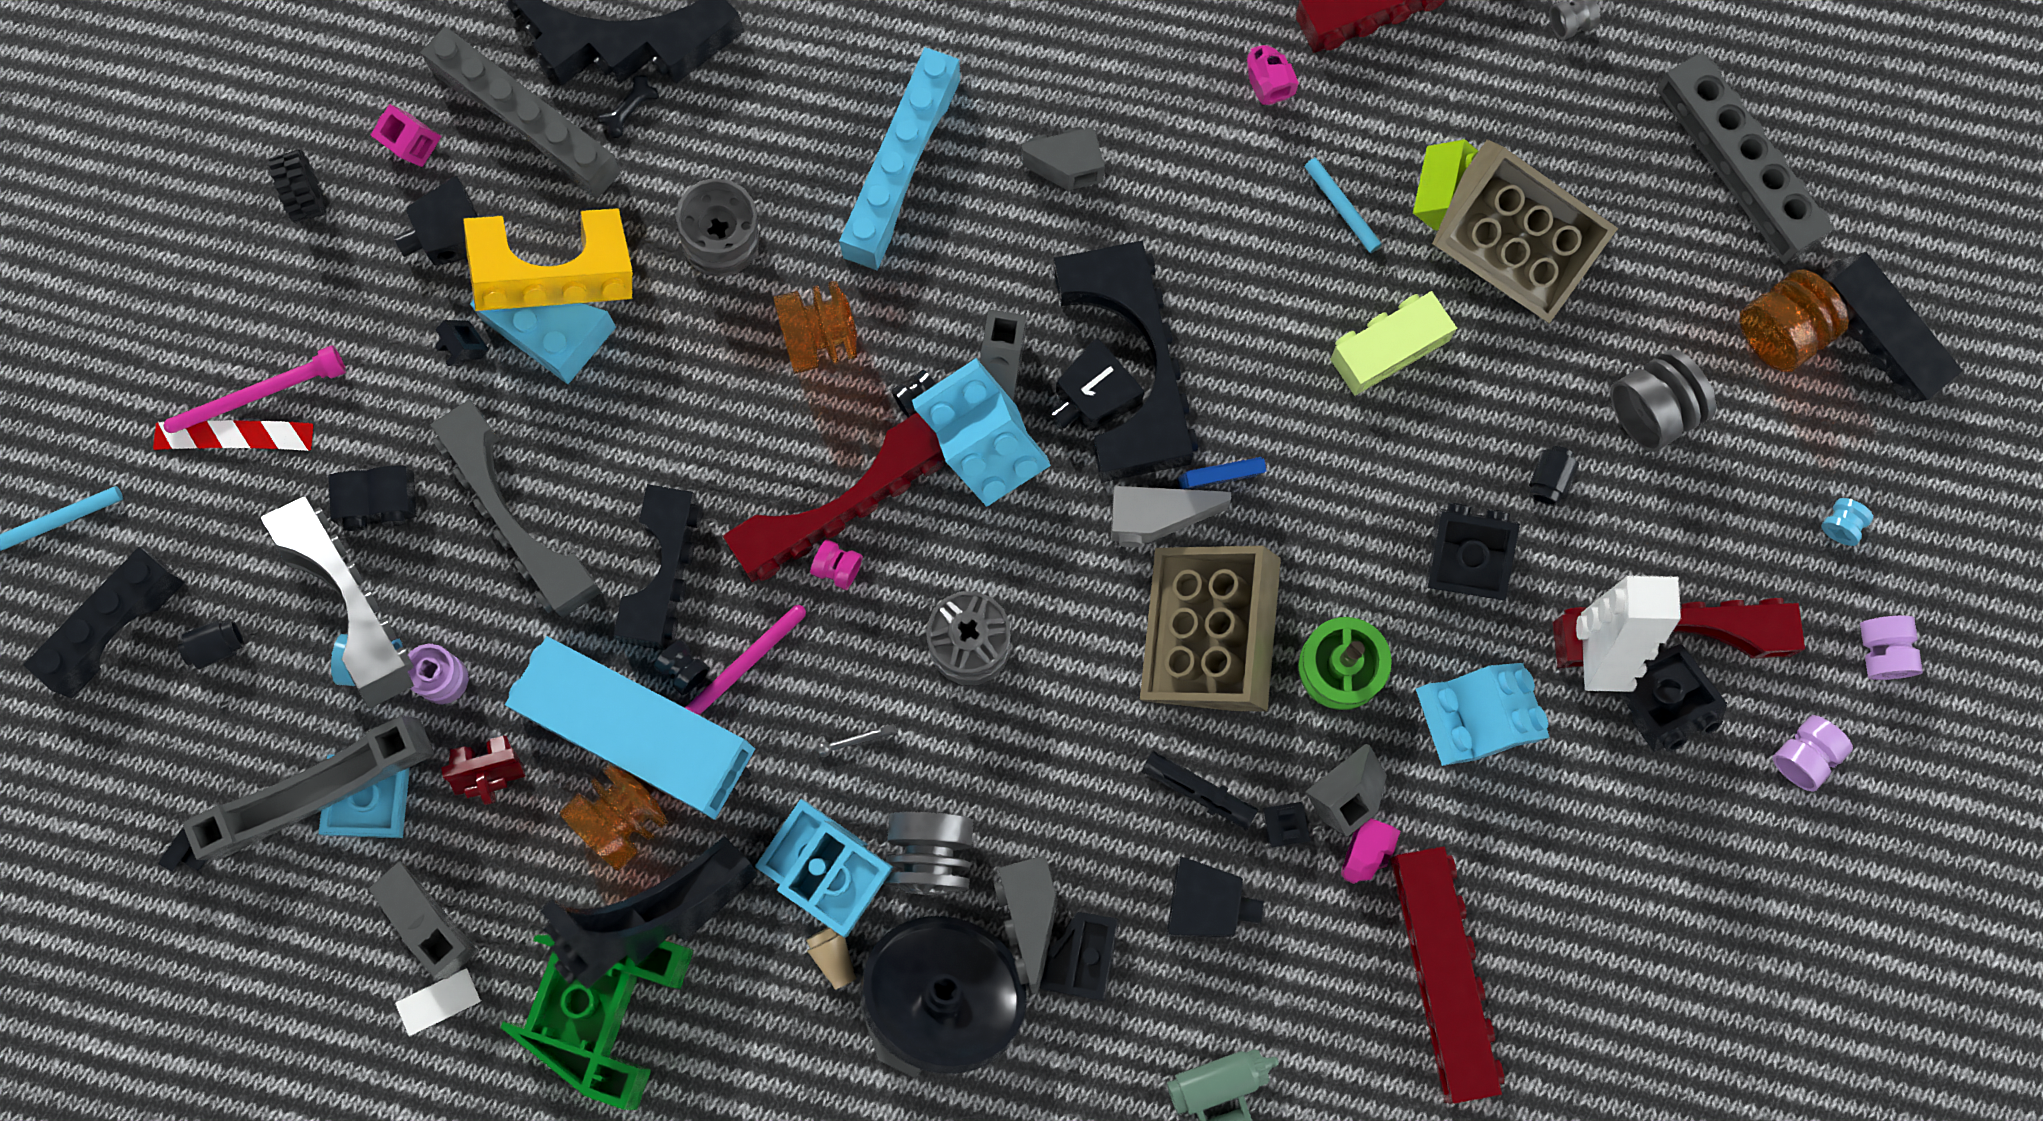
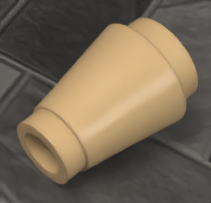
(832, 957)

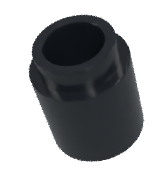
(1553, 475)
(211, 643)

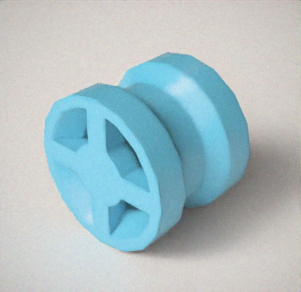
(1847, 521)

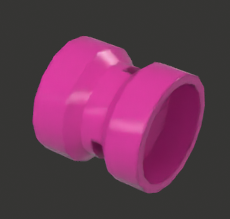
(836, 564)

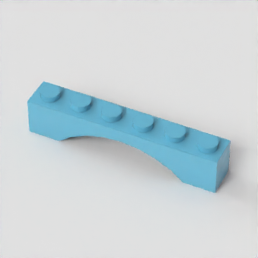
(883, 192)

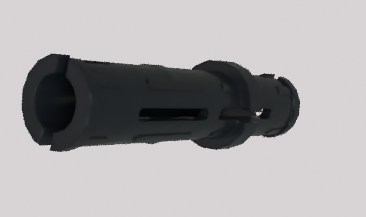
(1200, 790)

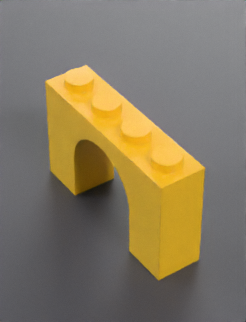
(508, 282)

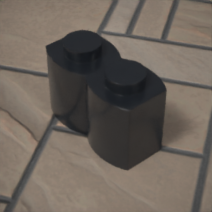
(372, 496)

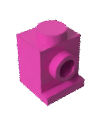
(405, 135)

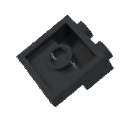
(1472, 551)
(1674, 700)

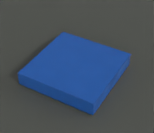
(1222, 473)

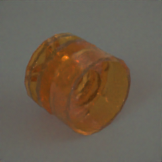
(1794, 320)
(816, 326)
(614, 816)

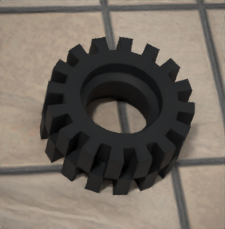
(297, 186)

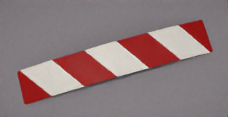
(237, 435)

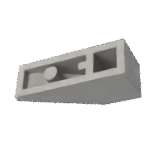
(1152, 513)

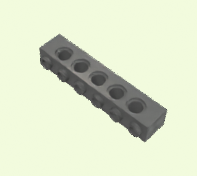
(1741, 175)

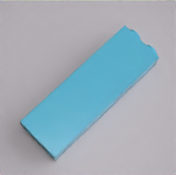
(630, 727)

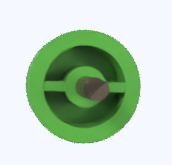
(1344, 663)

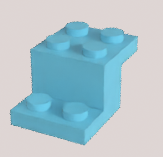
(981, 432)
(1483, 713)
(823, 868)

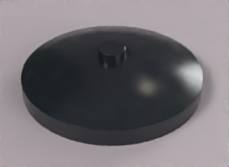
(943, 994)

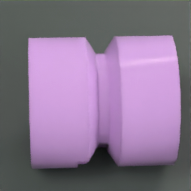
(1891, 647)
(437, 674)
(1814, 751)

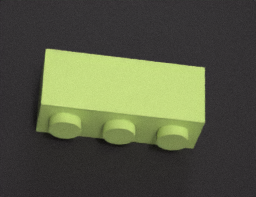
(1392, 342)

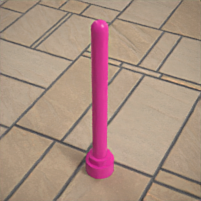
(325, 364)
(747, 660)

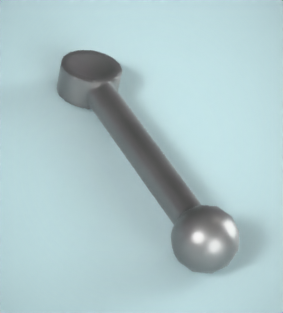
(824, 748)

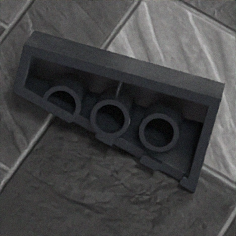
(1890, 329)

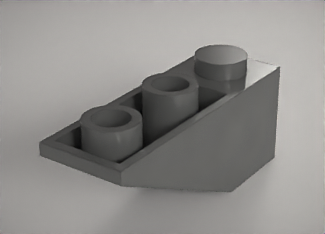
(1004, 348)
(1032, 907)
(422, 922)

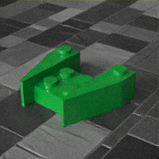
(577, 1026)

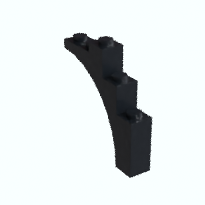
(671, 42)
(599, 937)

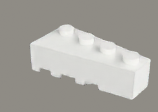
(1626, 630)

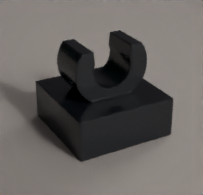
(461, 341)
(1285, 825)
(180, 851)

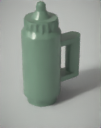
(1221, 1082)

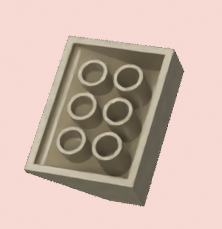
(1521, 231)
(1211, 627)

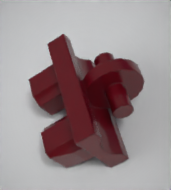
(485, 773)

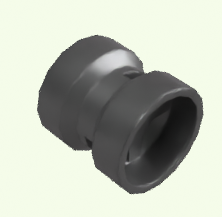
(1573, 16)

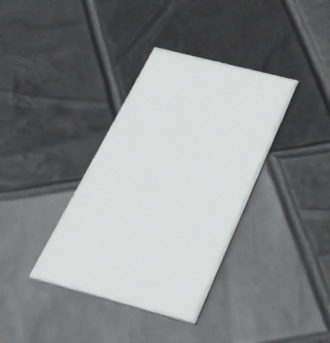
(437, 1002)

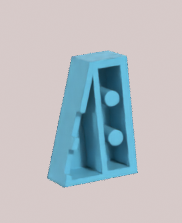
(553, 335)

